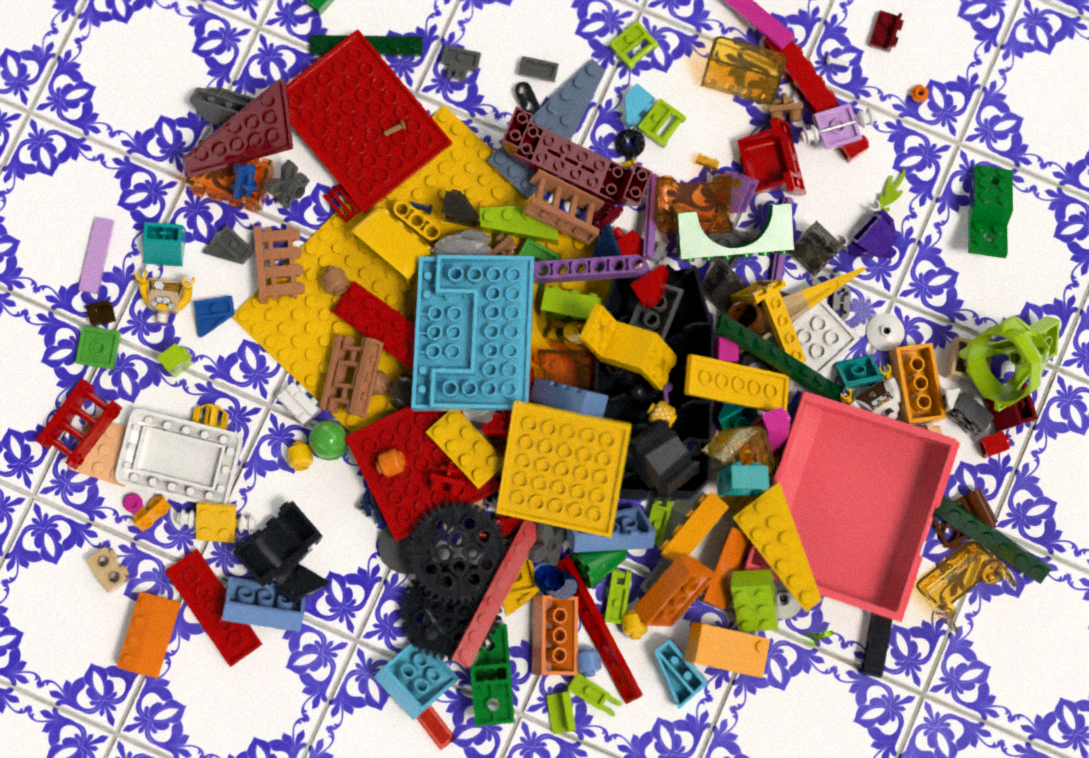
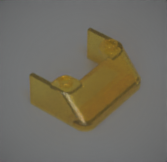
(747, 446)
(959, 575)

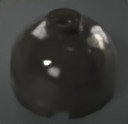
(400, 391)

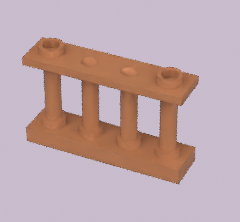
(557, 218)

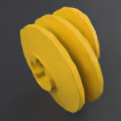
(571, 335)

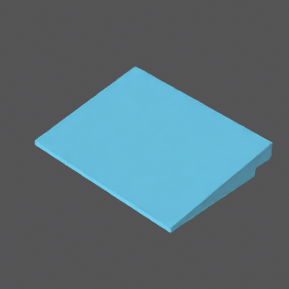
(472, 332)

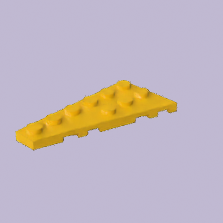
(775, 536)

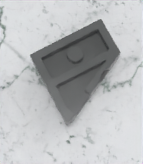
(229, 246)

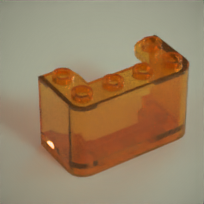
(218, 182)

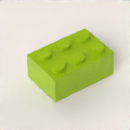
(567, 305)
(755, 600)

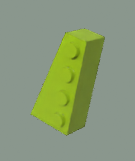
(513, 222)

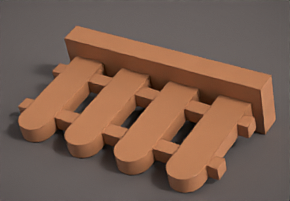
(277, 272)

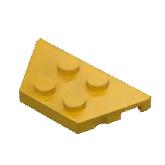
(522, 589)

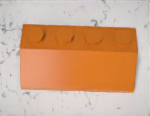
(729, 559)
(674, 592)
(148, 635)
(554, 635)

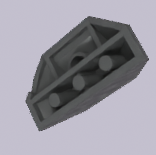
(218, 104)

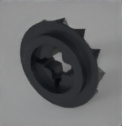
(630, 151)

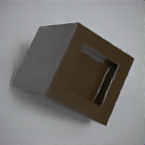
(101, 313)

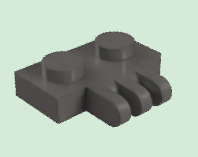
(460, 61)

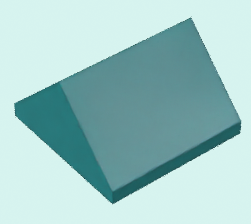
(858, 372)

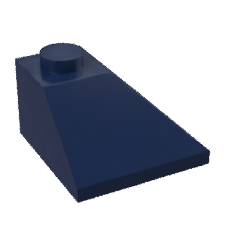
(606, 246)

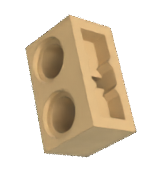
(104, 573)

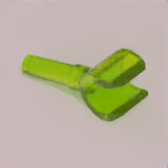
(821, 636)

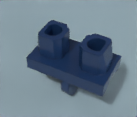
(378, 517)

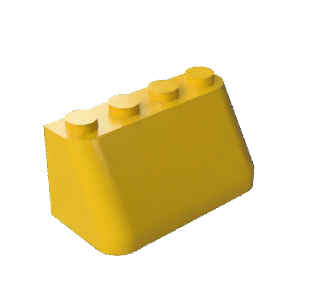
(391, 243)

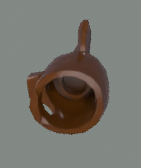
(749, 315)

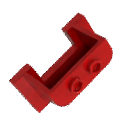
(772, 159)

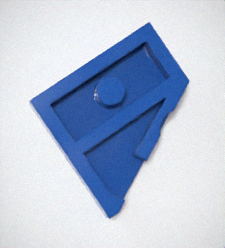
(213, 313)

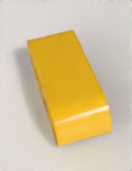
(412, 214)

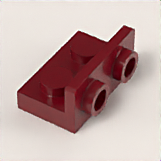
(885, 31)
(606, 215)

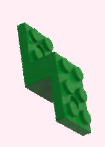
(990, 211)
(493, 680)

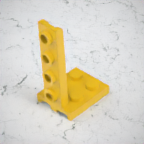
(768, 293)

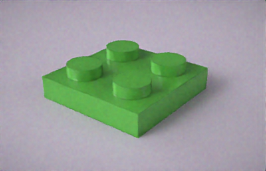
(98, 348)

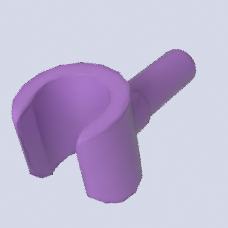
(666, 389)

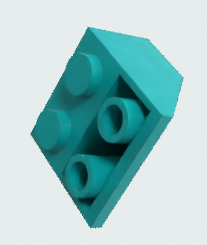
(164, 244)

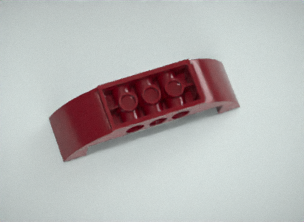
(572, 163)

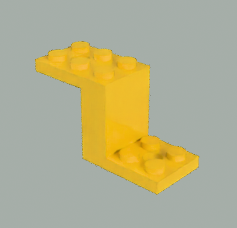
(628, 347)

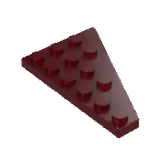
(252, 133)

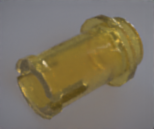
(707, 162)

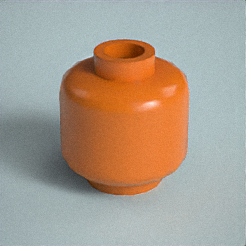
(391, 462)

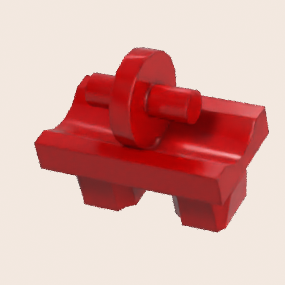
(455, 481)

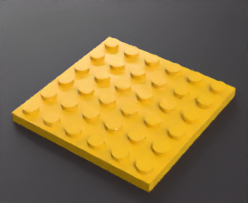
(563, 468)

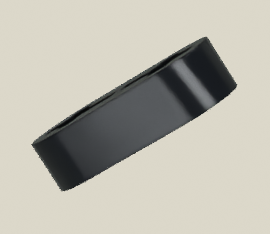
(530, 97)

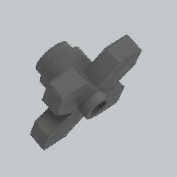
(289, 186)
(547, 543)

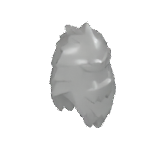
(463, 243)

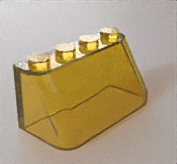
(744, 70)

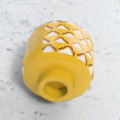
(661, 411)

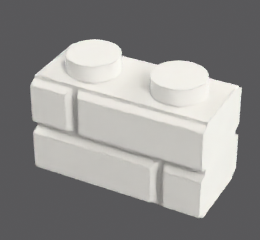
(299, 404)

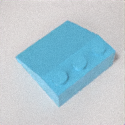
(415, 680)

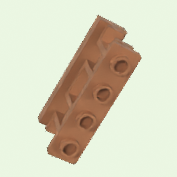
(363, 377)

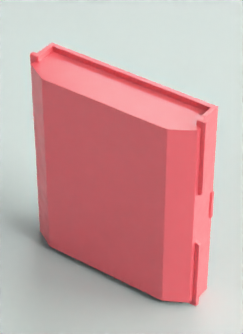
(861, 500)

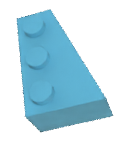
(682, 677)

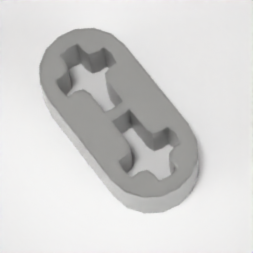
(845, 304)

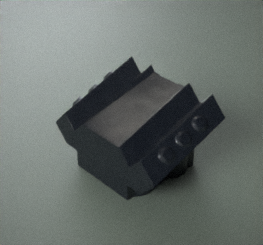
(662, 458)

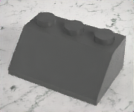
(660, 316)

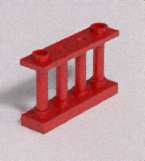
(66, 413)

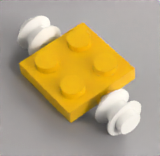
(216, 521)

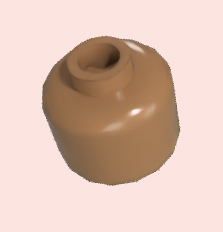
(335, 281)
(381, 383)

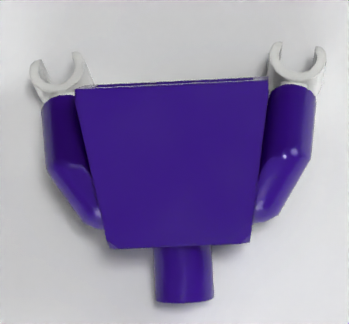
(875, 236)

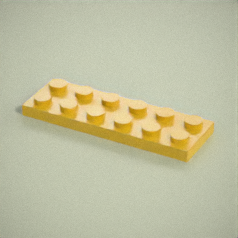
(735, 384)

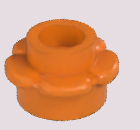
(919, 98)

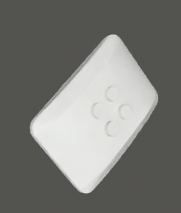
(178, 457)

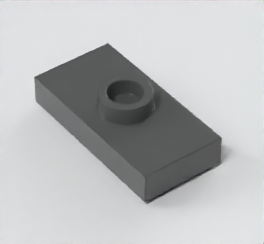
(538, 69)

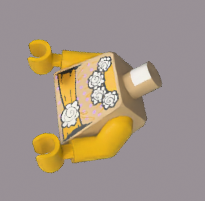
(165, 295)

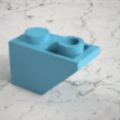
(635, 104)

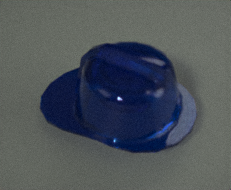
(555, 582)

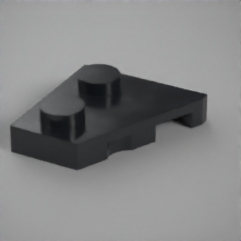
(301, 584)

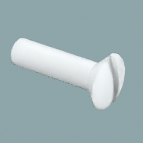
(836, 61)

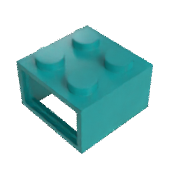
(742, 479)

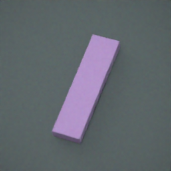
(96, 255)

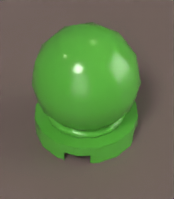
(328, 440)

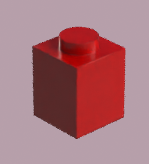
(994, 444)

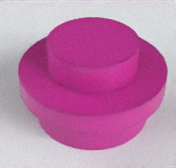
(133, 503)

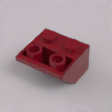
(1014, 415)

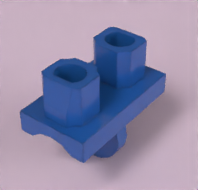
(244, 181)

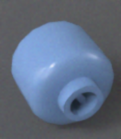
(588, 662)

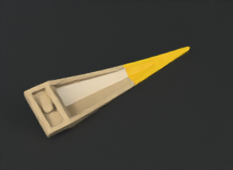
(804, 300)

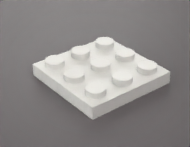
(823, 336)

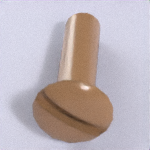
(396, 128)

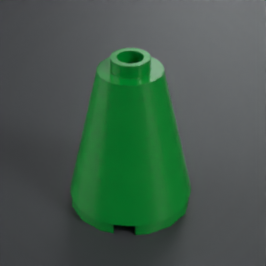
(597, 564)

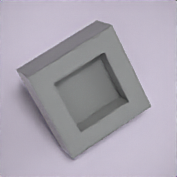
(660, 253)

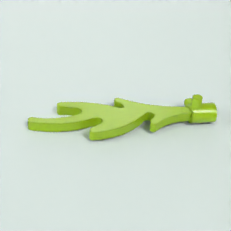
(890, 194)

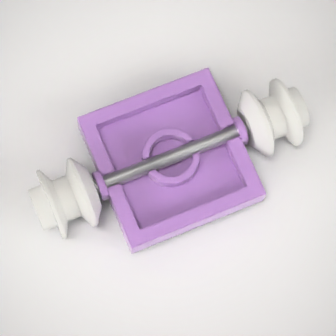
(837, 126)

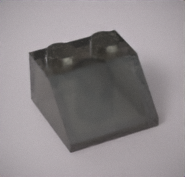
(458, 210)

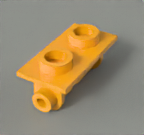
(158, 507)

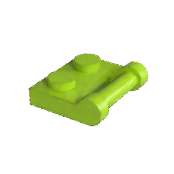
(630, 40)
(657, 118)

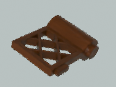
(976, 504)

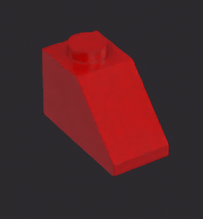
(651, 286)

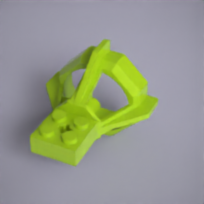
(1027, 349)

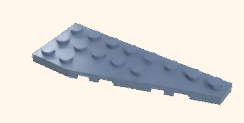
(559, 115)

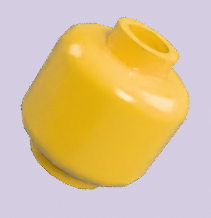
(299, 456)
(633, 625)

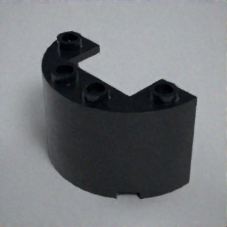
(279, 545)

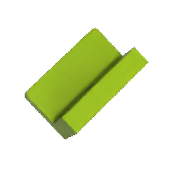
(561, 712)

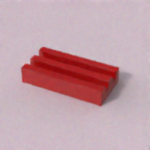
(333, 193)

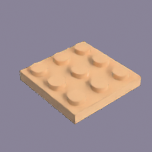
(104, 456)

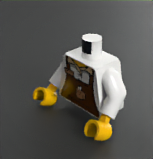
(879, 398)

